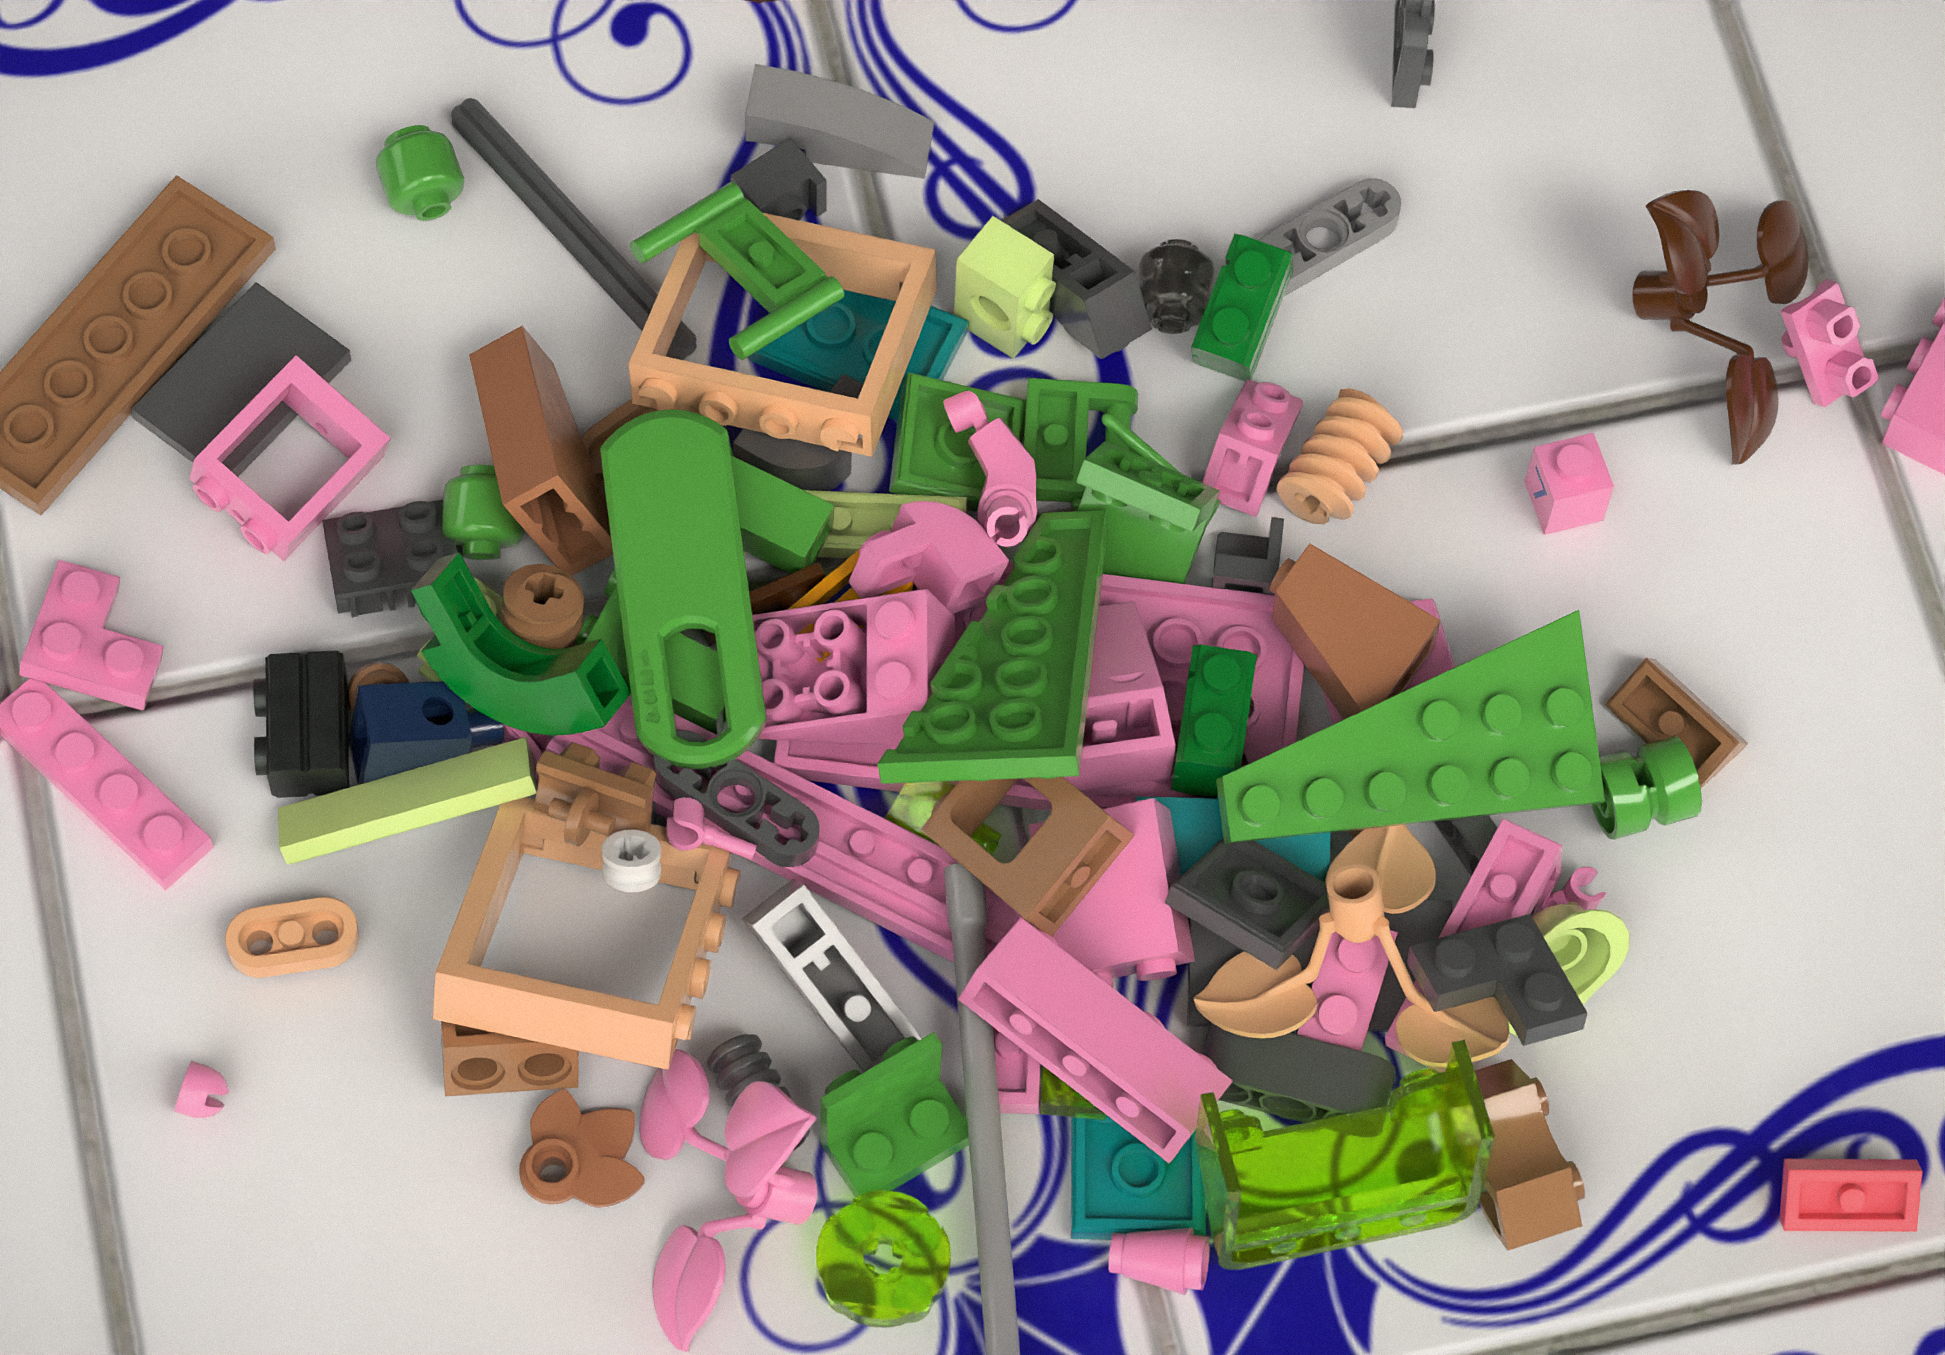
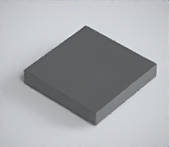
(1252, 900)

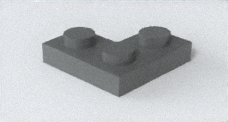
(1502, 962)

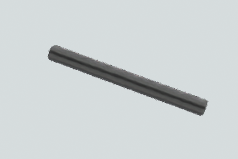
(563, 219)

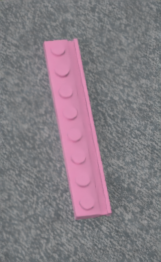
(859, 855)

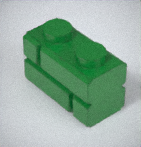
(1242, 307)
(1213, 718)

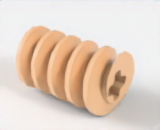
(1339, 458)

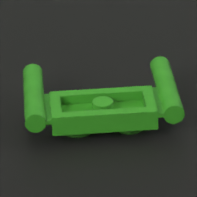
(755, 256)

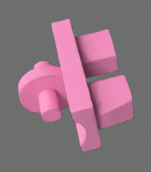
(1826, 344)

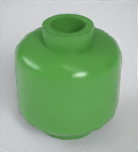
(419, 172)
(476, 515)

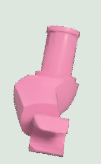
(1009, 491)

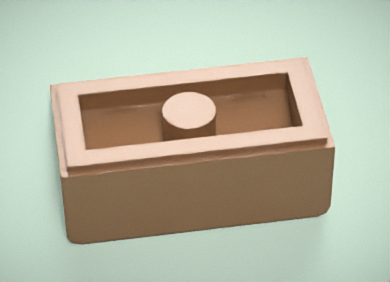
(1663, 707)

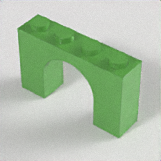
(776, 526)

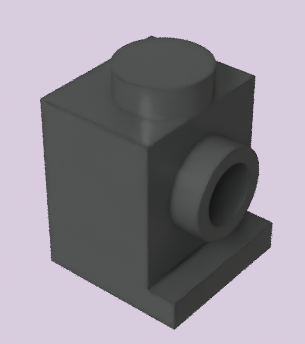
(783, 183)

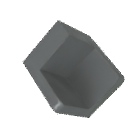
(1247, 560)

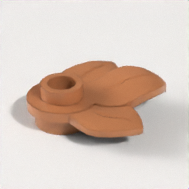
(588, 1150)

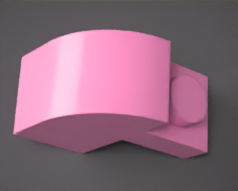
(935, 550)

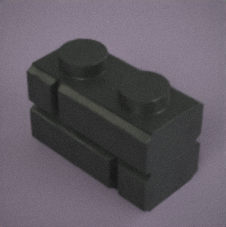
(304, 724)

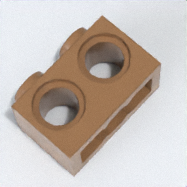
(499, 1063)

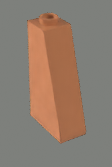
(540, 452)

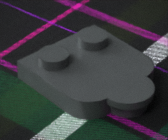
(1410, 54)

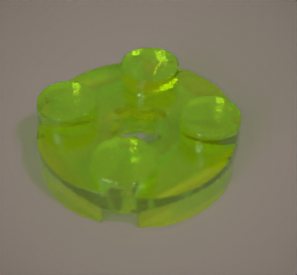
(903, 1292)

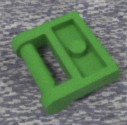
(1058, 429)

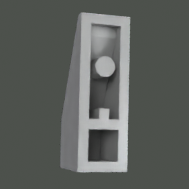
(829, 974)

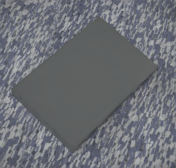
(229, 370)

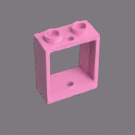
(329, 415)

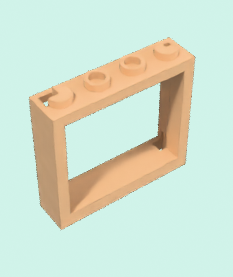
(775, 407)
(564, 1013)

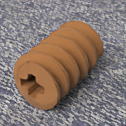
(543, 606)

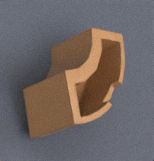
(1527, 1179)

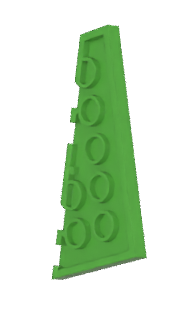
(1019, 677)
(1466, 744)

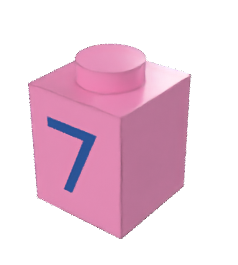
(1568, 483)

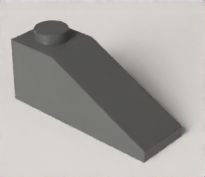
(1094, 290)

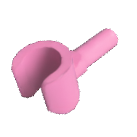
(689, 831)
(1571, 893)

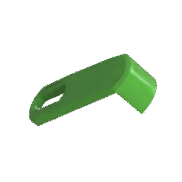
(679, 571)

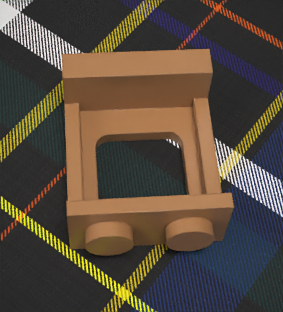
(1055, 864)

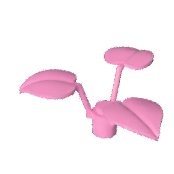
(760, 1137)

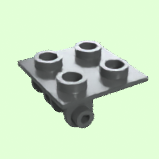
(383, 553)

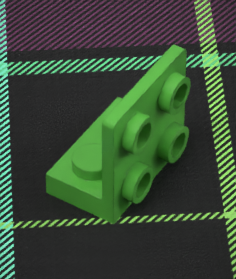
(1150, 513)
(891, 1118)

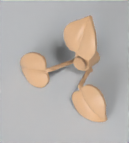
(1372, 875)

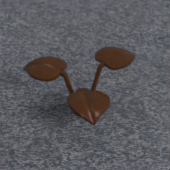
(1688, 241)

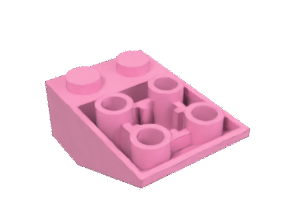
(867, 680)
(1127, 711)

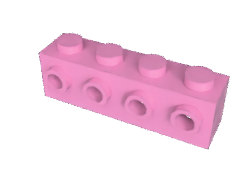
(1093, 1038)

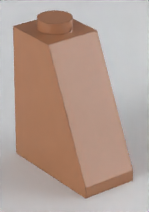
(1350, 630)

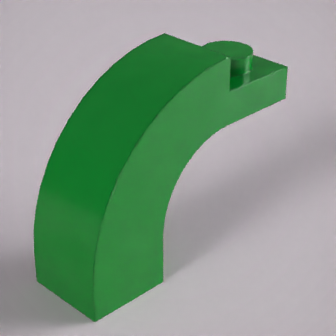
(506, 676)

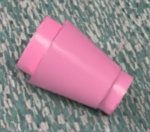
(1162, 1258)

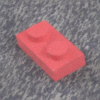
(1850, 1195)

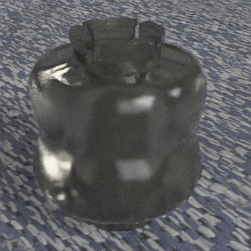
(1175, 285)

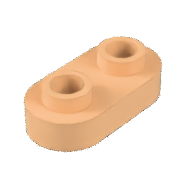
(293, 933)

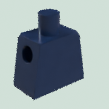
(413, 727)

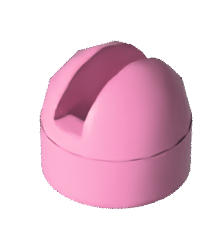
(195, 1091)

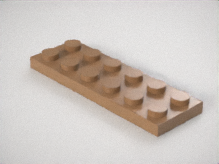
(119, 336)

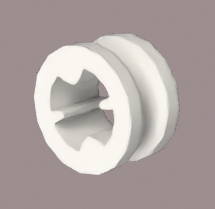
(631, 861)

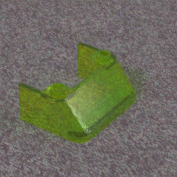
(1346, 1174)

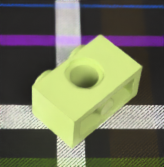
(1004, 287)

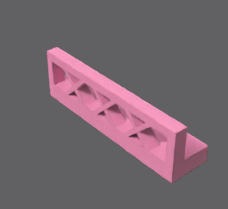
(1507, 883)

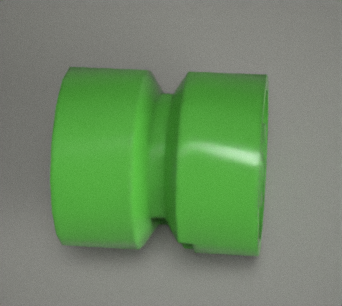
(1653, 785)

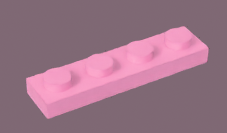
(102, 783)

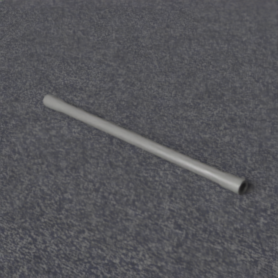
(967, 923)

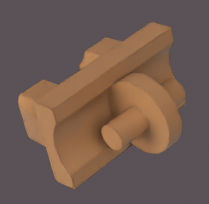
(592, 798)

